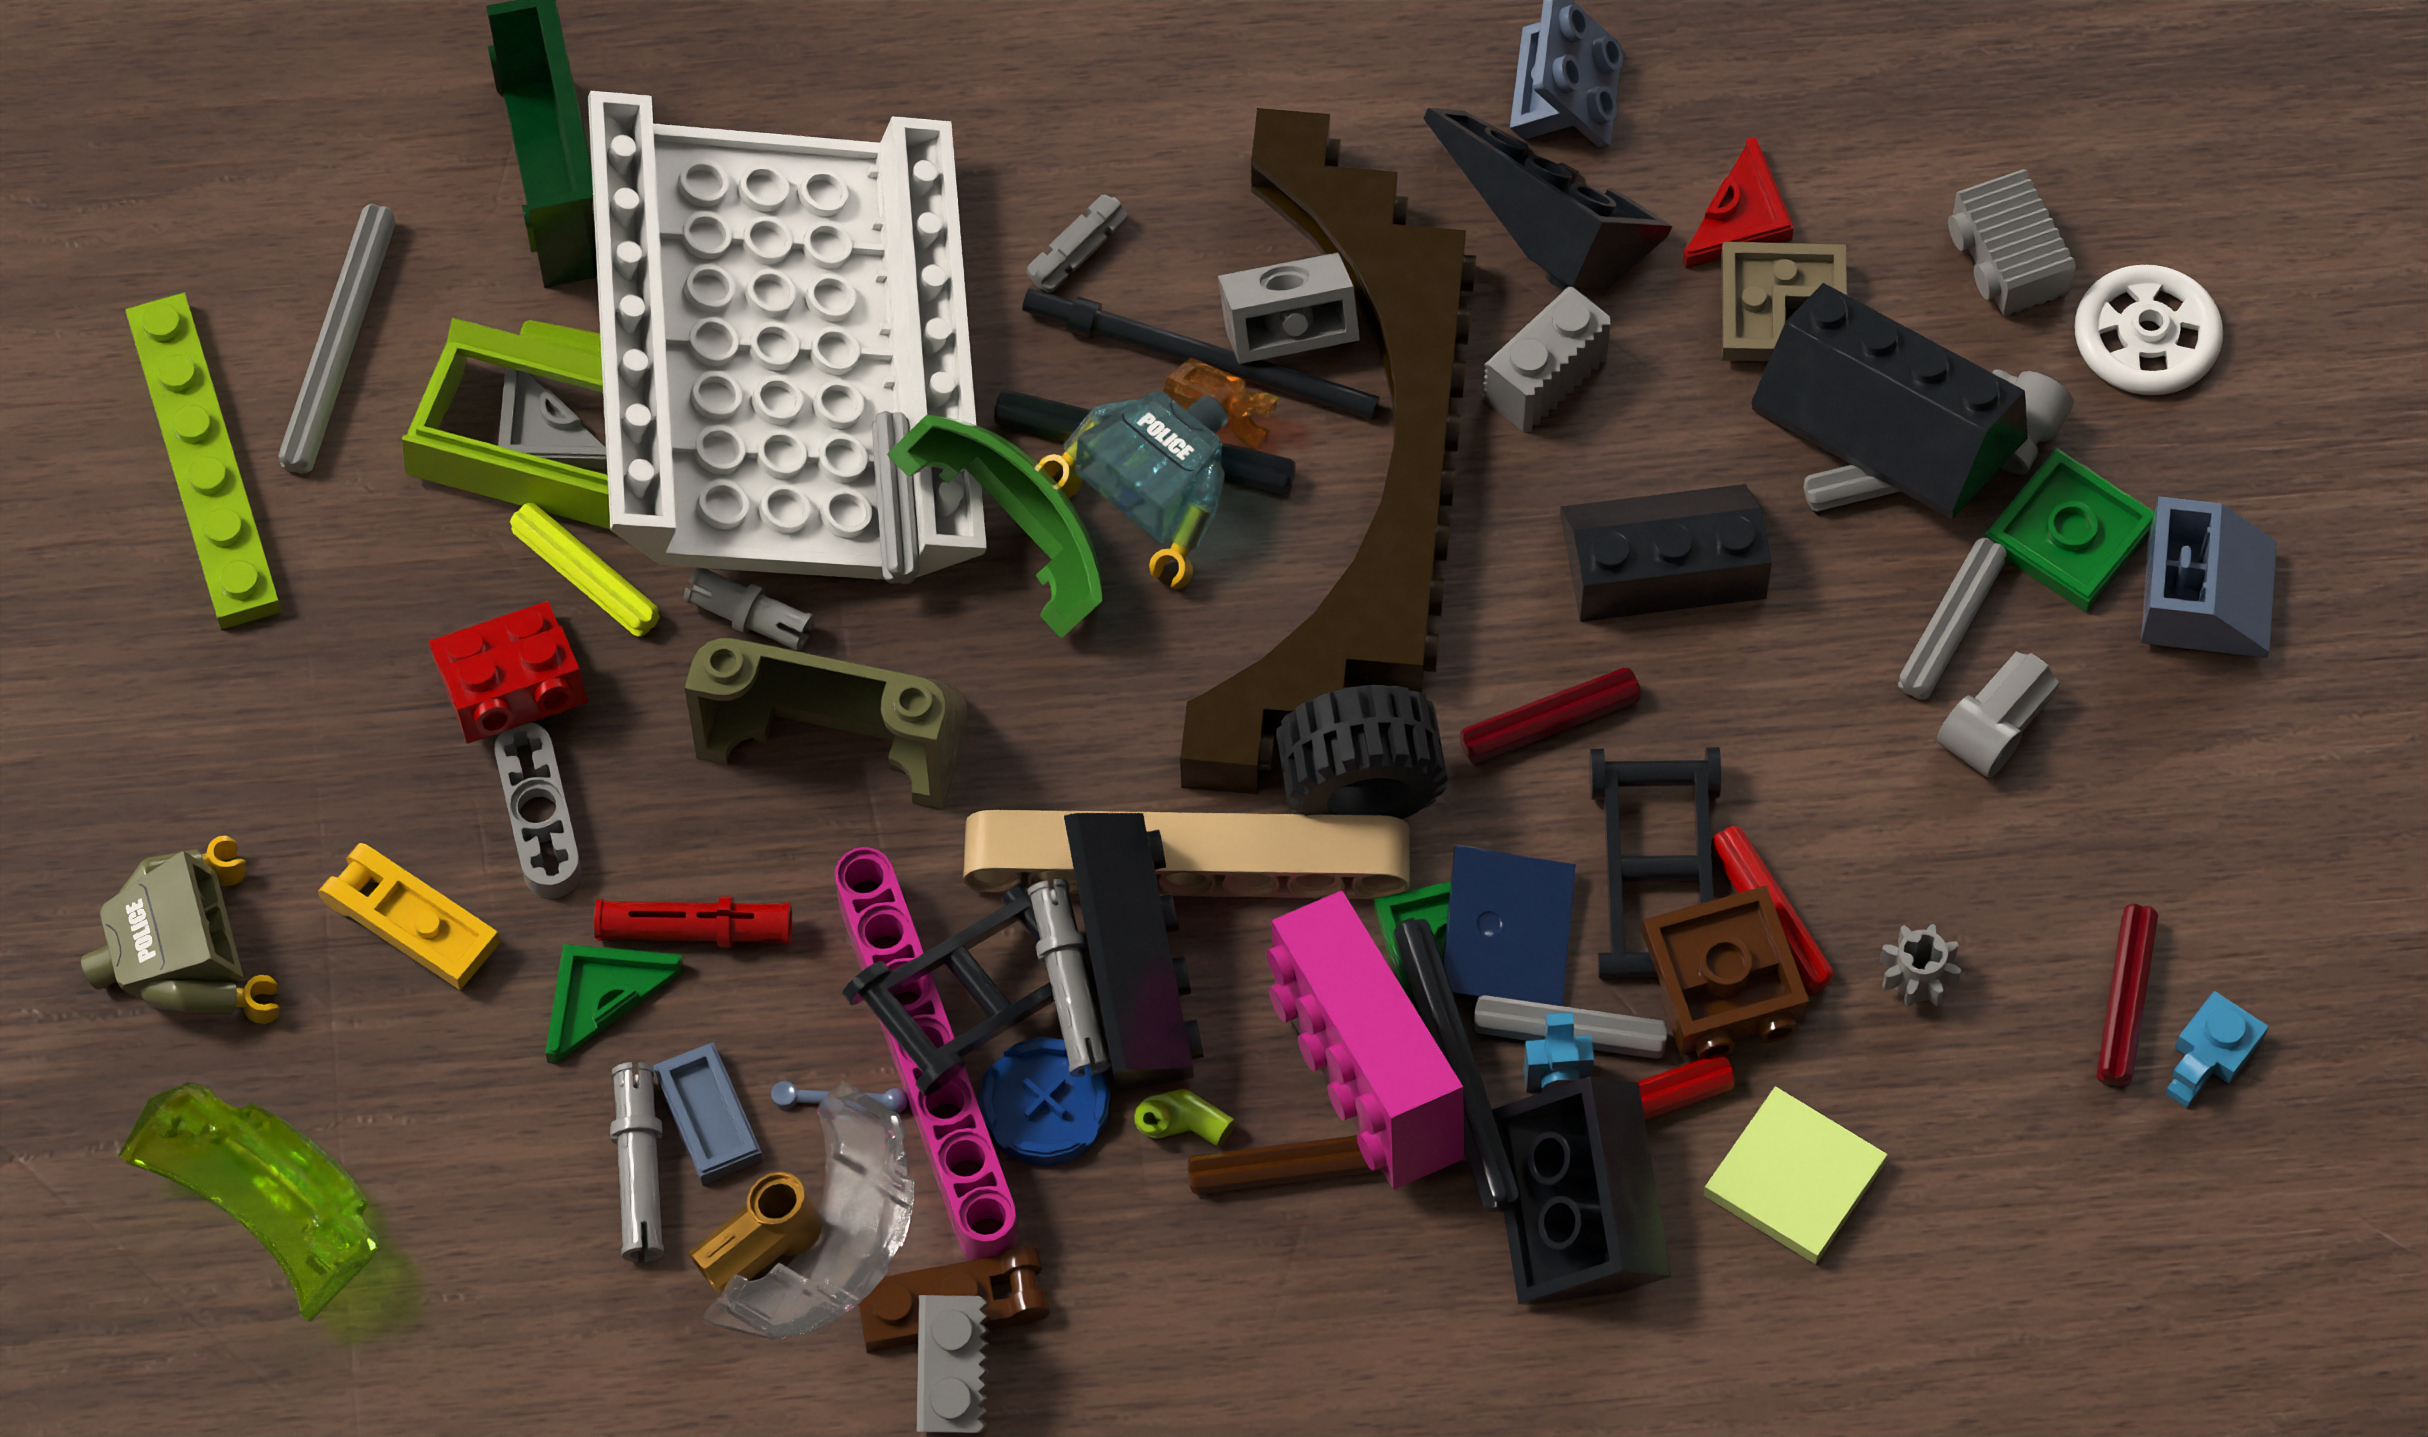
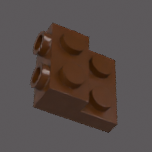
(1726, 973)

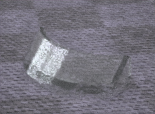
(863, 1225)

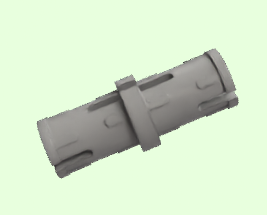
(749, 608)

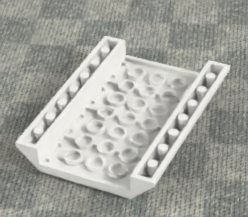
(760, 324)

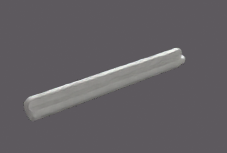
(337, 339)

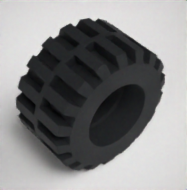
(1362, 753)

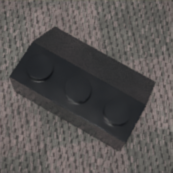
(1666, 552)
(1586, 1192)

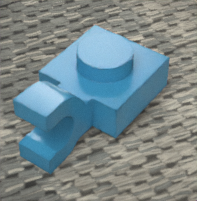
(2215, 1043)
(1559, 1057)

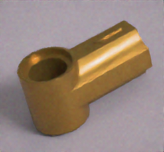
(756, 1233)

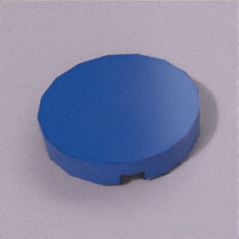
(1039, 1108)

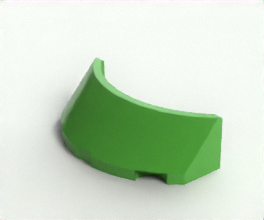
(1026, 496)

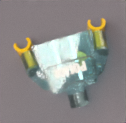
(1152, 466)

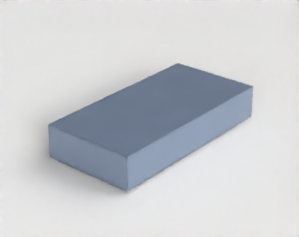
(707, 1113)

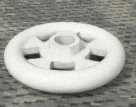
(2122, 366)

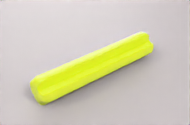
(584, 569)

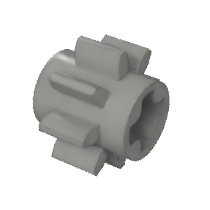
(1917, 983)

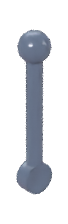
(787, 1096)

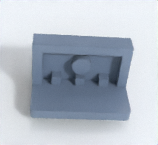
(1566, 75)

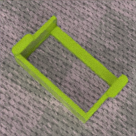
(496, 469)

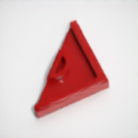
(1742, 210)

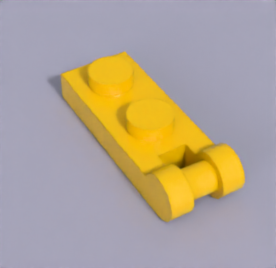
(411, 916)

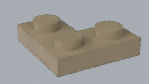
(1765, 281)

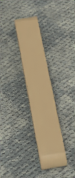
(1207, 853)

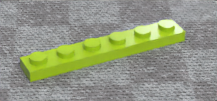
(203, 461)

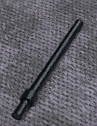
(1087, 318)

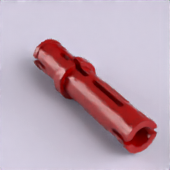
(694, 921)

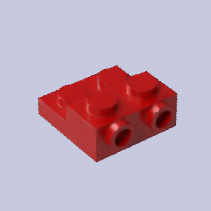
(508, 671)

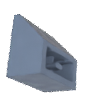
(2207, 580)

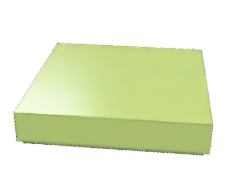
(1795, 1175)

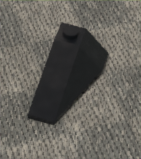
(1558, 224)

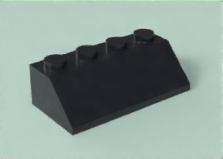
(1891, 401)
(1131, 949)

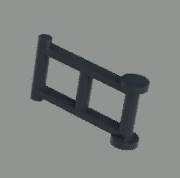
(1604, 783)
(941, 1065)

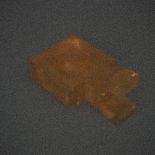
(1199, 379)

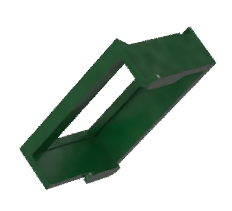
(547, 135)

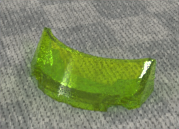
(266, 1180)

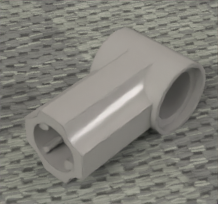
(1990, 726)

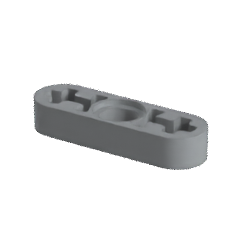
(529, 834)

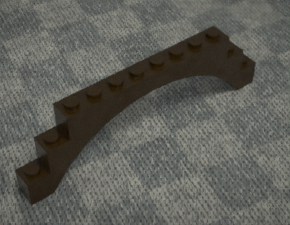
(1380, 608)

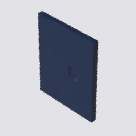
(1508, 925)

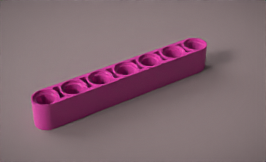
(944, 1140)

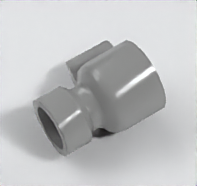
(2046, 411)

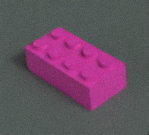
(1366, 1041)

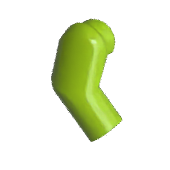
(1182, 1112)

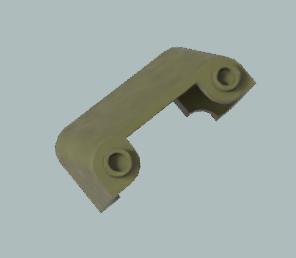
(744, 684)

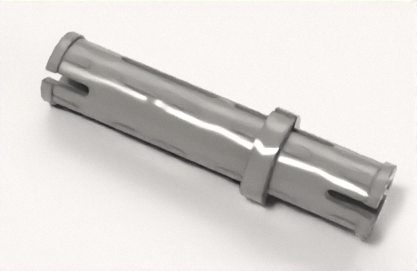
(1063, 953)
(636, 1135)

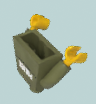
(175, 939)

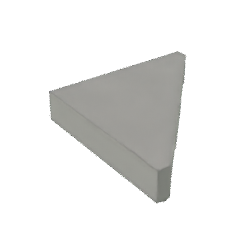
(544, 426)

